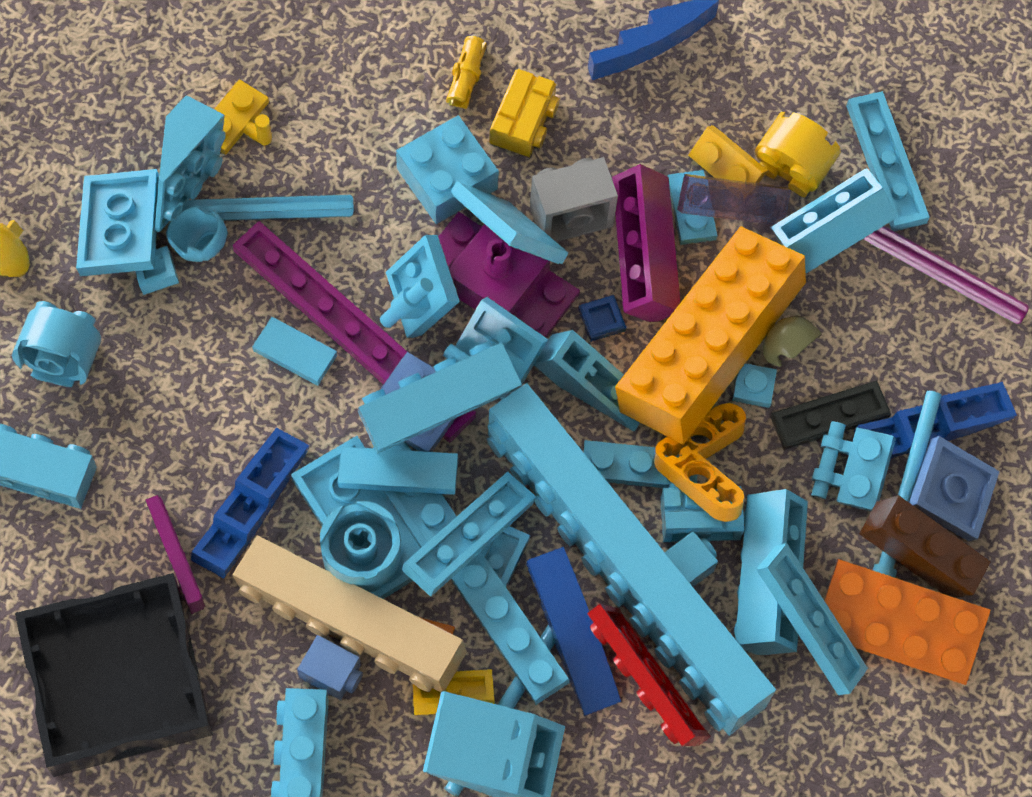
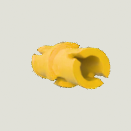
(466, 72)

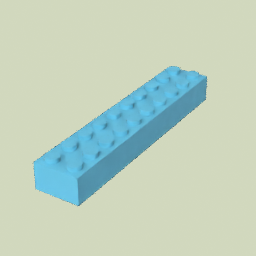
(628, 561)

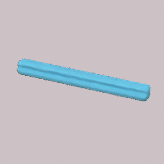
(278, 207)

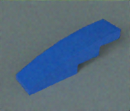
(663, 31)
(956, 416)
(249, 502)
(570, 625)

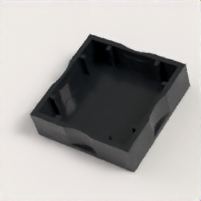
(113, 675)

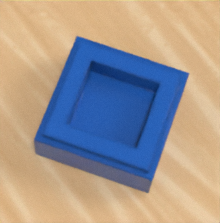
(602, 318)

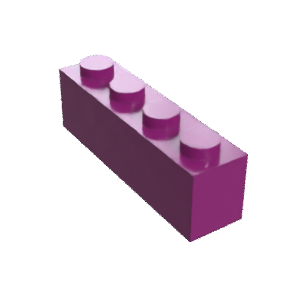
(646, 244)

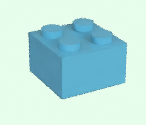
(441, 159)

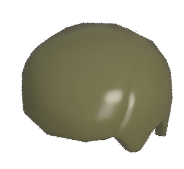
(789, 338)

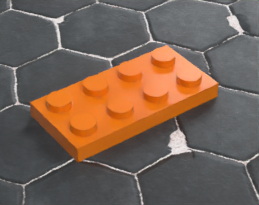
(906, 621)

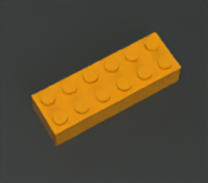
(711, 335)

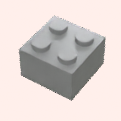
(574, 199)

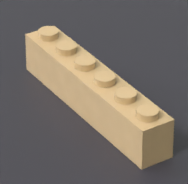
(349, 614)

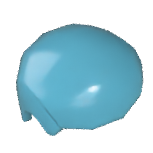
(197, 234)

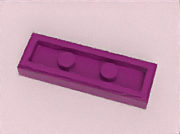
(175, 554)

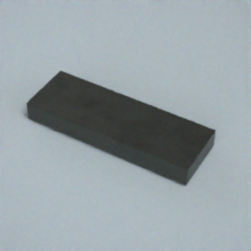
(813, 418)

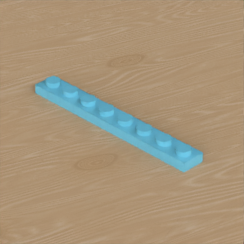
(491, 602)

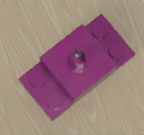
(512, 278)

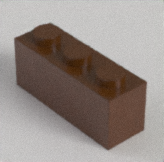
(924, 547)

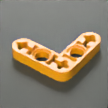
(693, 462)

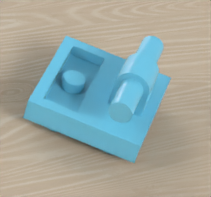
(420, 288)
(498, 325)

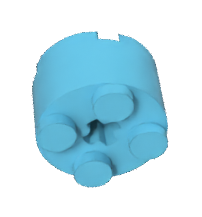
(57, 344)
(354, 526)

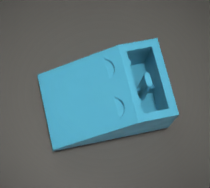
(188, 156)
(493, 748)

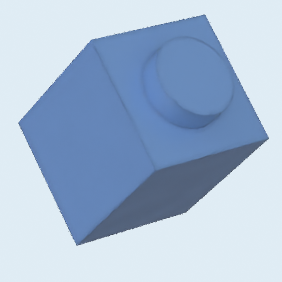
(330, 668)

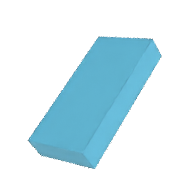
(294, 351)

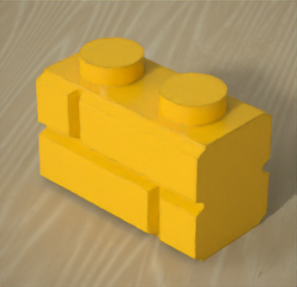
(523, 113)

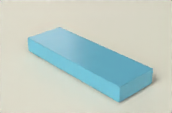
(398, 470)

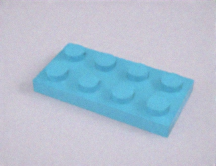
(321, 492)

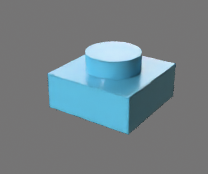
(162, 275)
(755, 385)

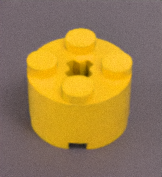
(797, 152)

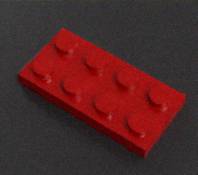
(655, 686)

